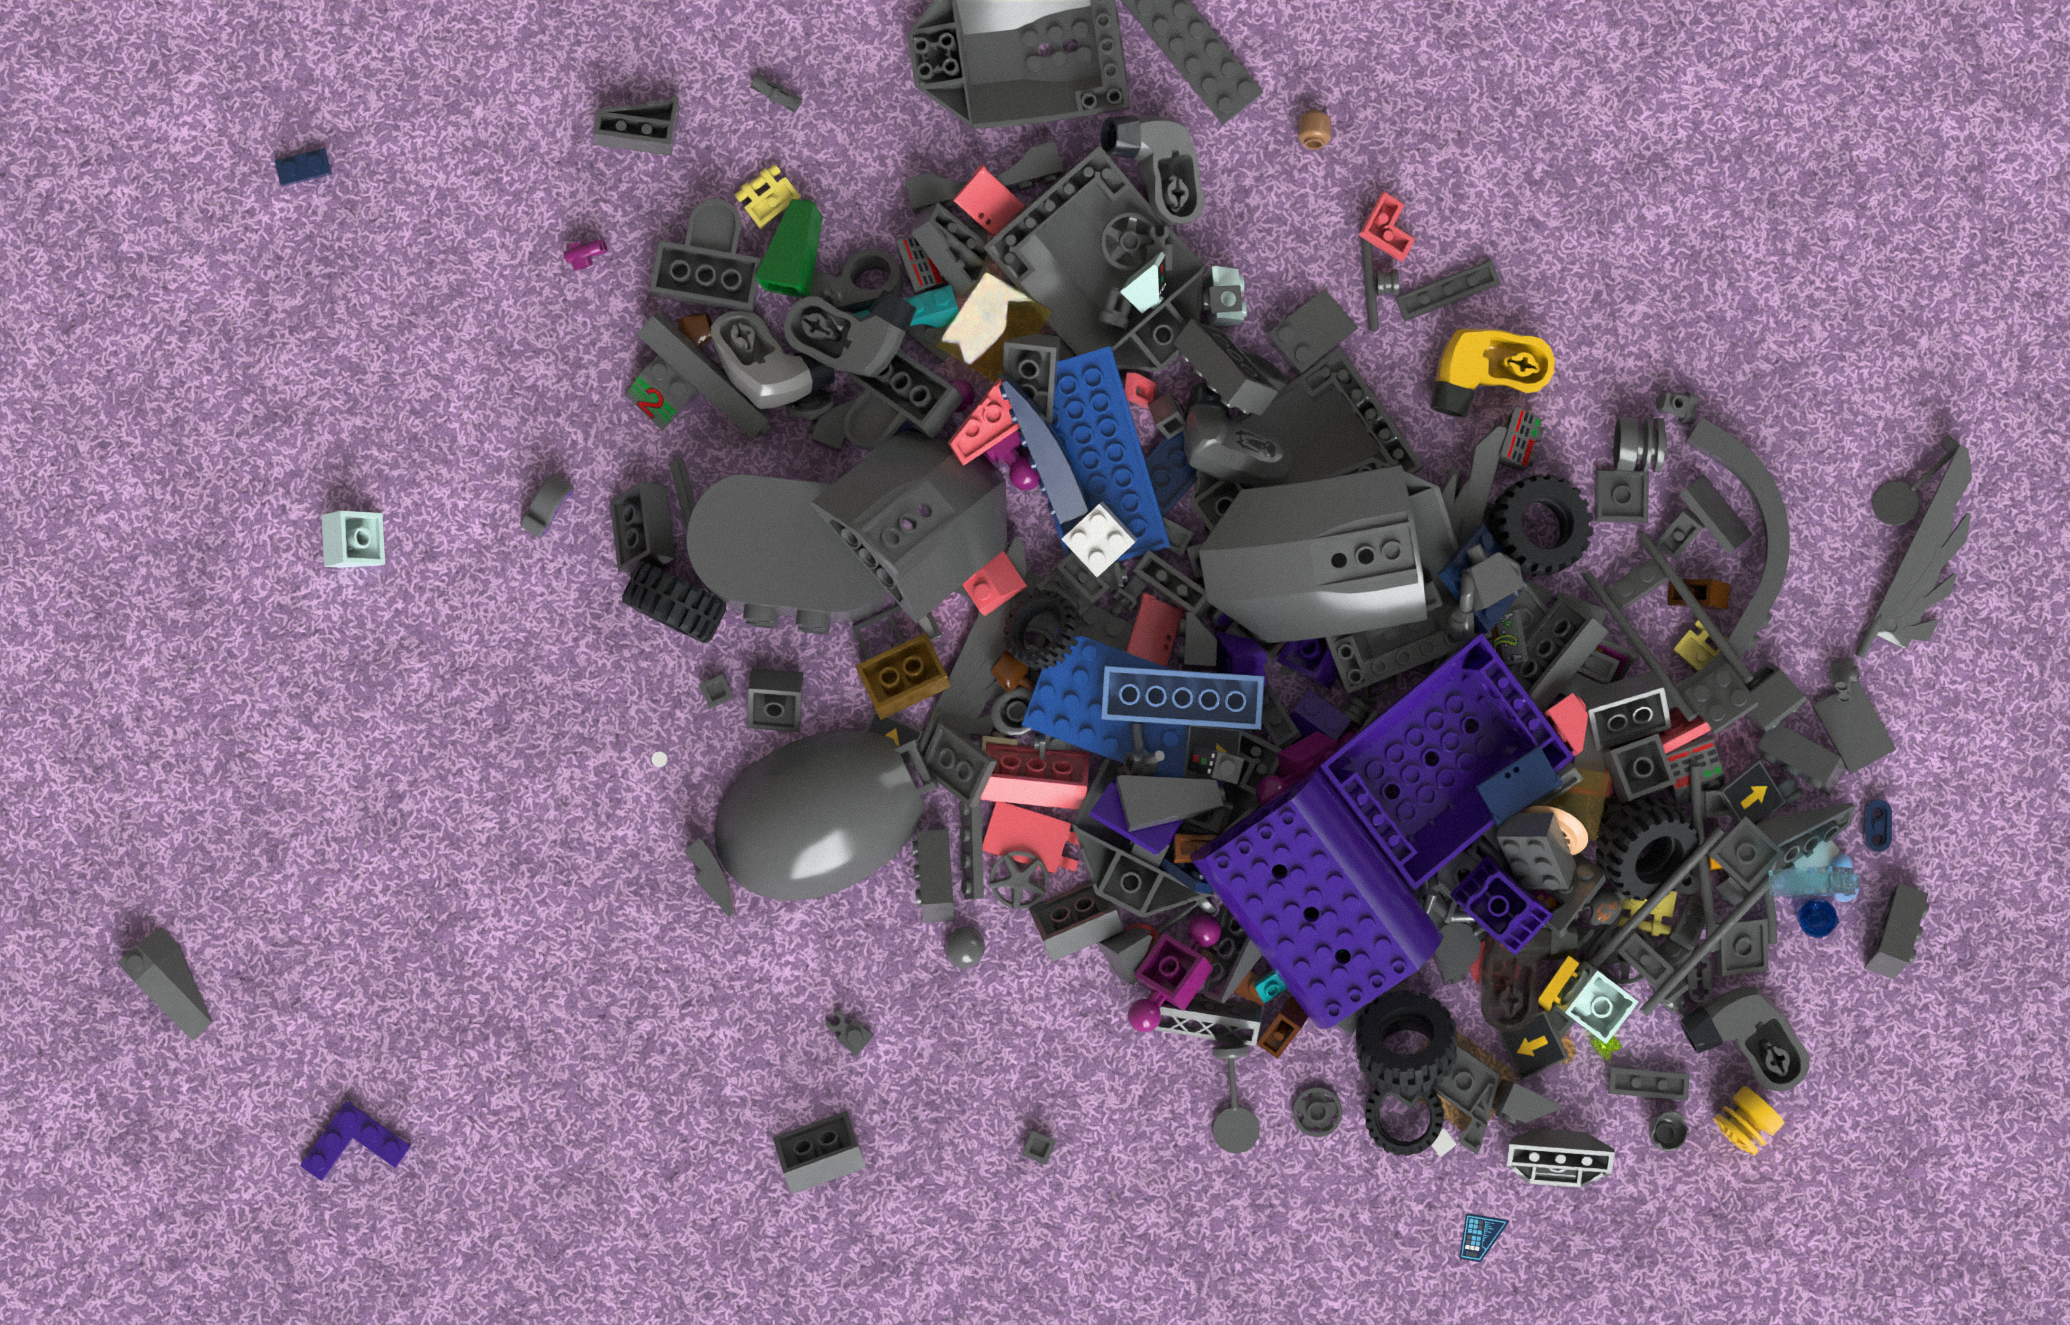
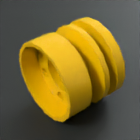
(1748, 1120)

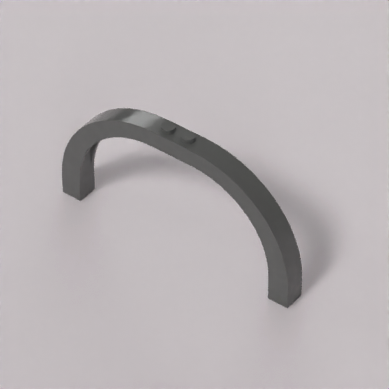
(1759, 483)

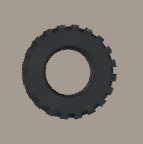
(1566, 506)
(674, 602)
(1634, 829)
(1412, 1071)

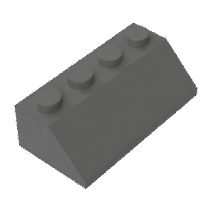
(1556, 651)

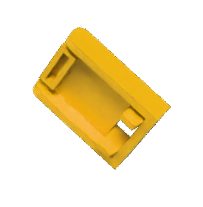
(1550, 994)

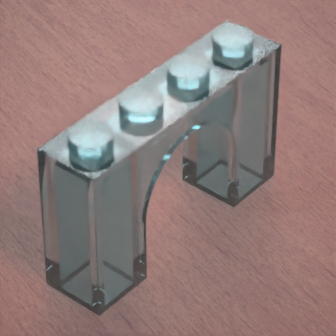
(1813, 882)

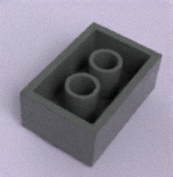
(1537, 851)

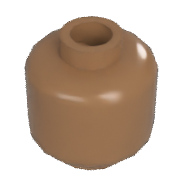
(1314, 129)

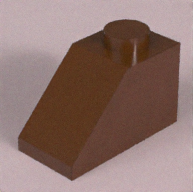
(1708, 592)
(1283, 1028)

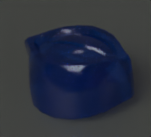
(1817, 918)

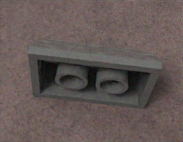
(642, 526)
(1626, 710)
(1075, 921)
(819, 1152)

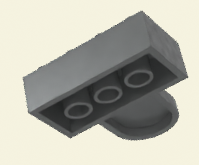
(708, 265)
(1233, 372)
(897, 395)

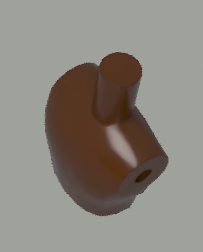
(696, 327)
(1011, 673)

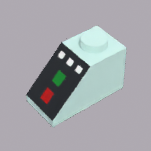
(1147, 285)

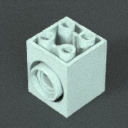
(1595, 1002)

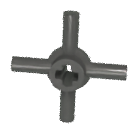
(1140, 761)

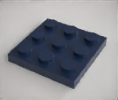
(1451, 576)

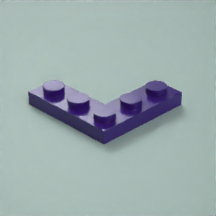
(348, 1125)

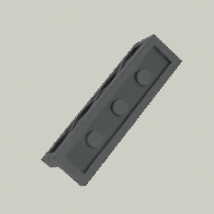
(1210, 1012)

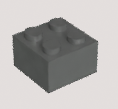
(1639, 768)

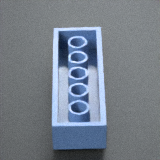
(1183, 697)

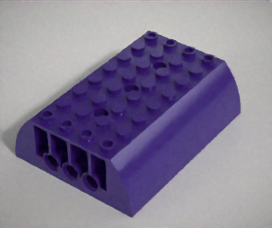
(1439, 805)
(1337, 872)

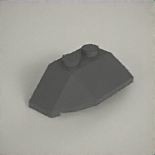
(1559, 1158)

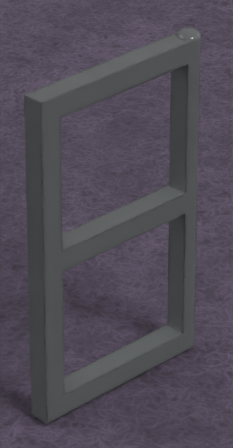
(889, 613)

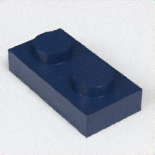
(303, 167)
(1190, 877)

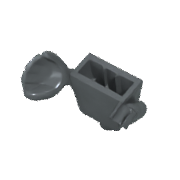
(1482, 585)

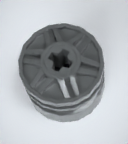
(1639, 444)

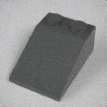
(1311, 332)

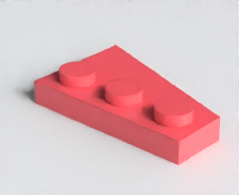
(984, 426)

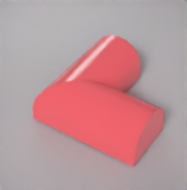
(1380, 228)

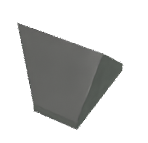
(1126, 952)

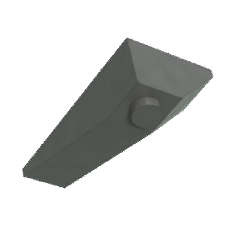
(1034, 367)
(1802, 831)
(1233, 959)
(164, 976)

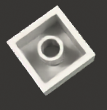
(1099, 539)

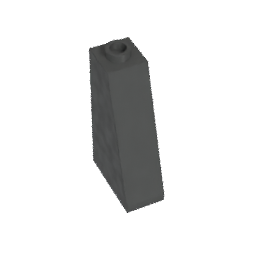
(1162, 800)

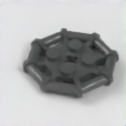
(1448, 879)

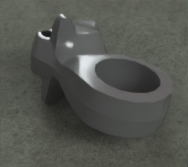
(842, 292)

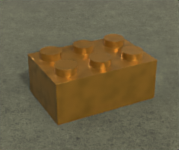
(903, 676)

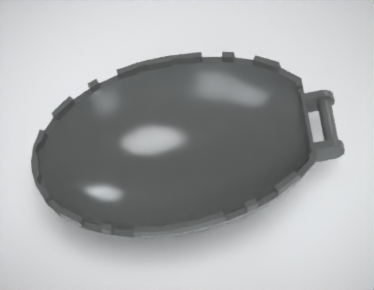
(820, 814)

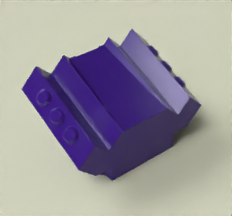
(1501, 905)

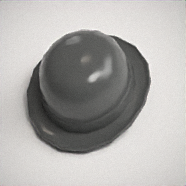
(1010, 711)

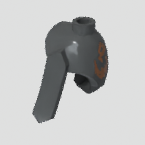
(1606, 910)

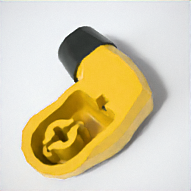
(1488, 359)

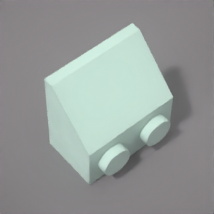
(1225, 277)
(353, 539)

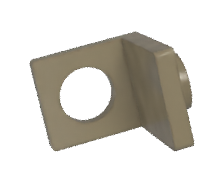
(998, 738)

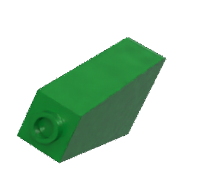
(793, 251)

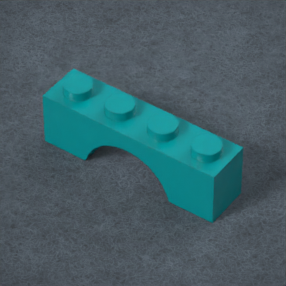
(933, 307)

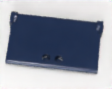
(1520, 788)

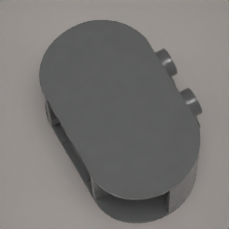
(776, 556)

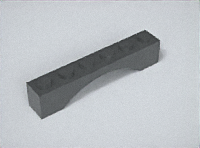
(1037, 165)

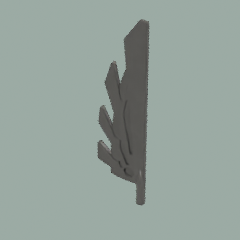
(1470, 504)
(1916, 577)
(970, 677)

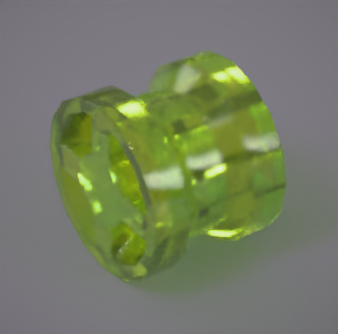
(1603, 1049)

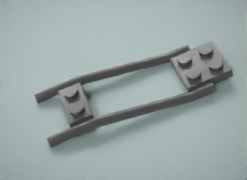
(1716, 698)
(1745, 856)
(1746, 943)

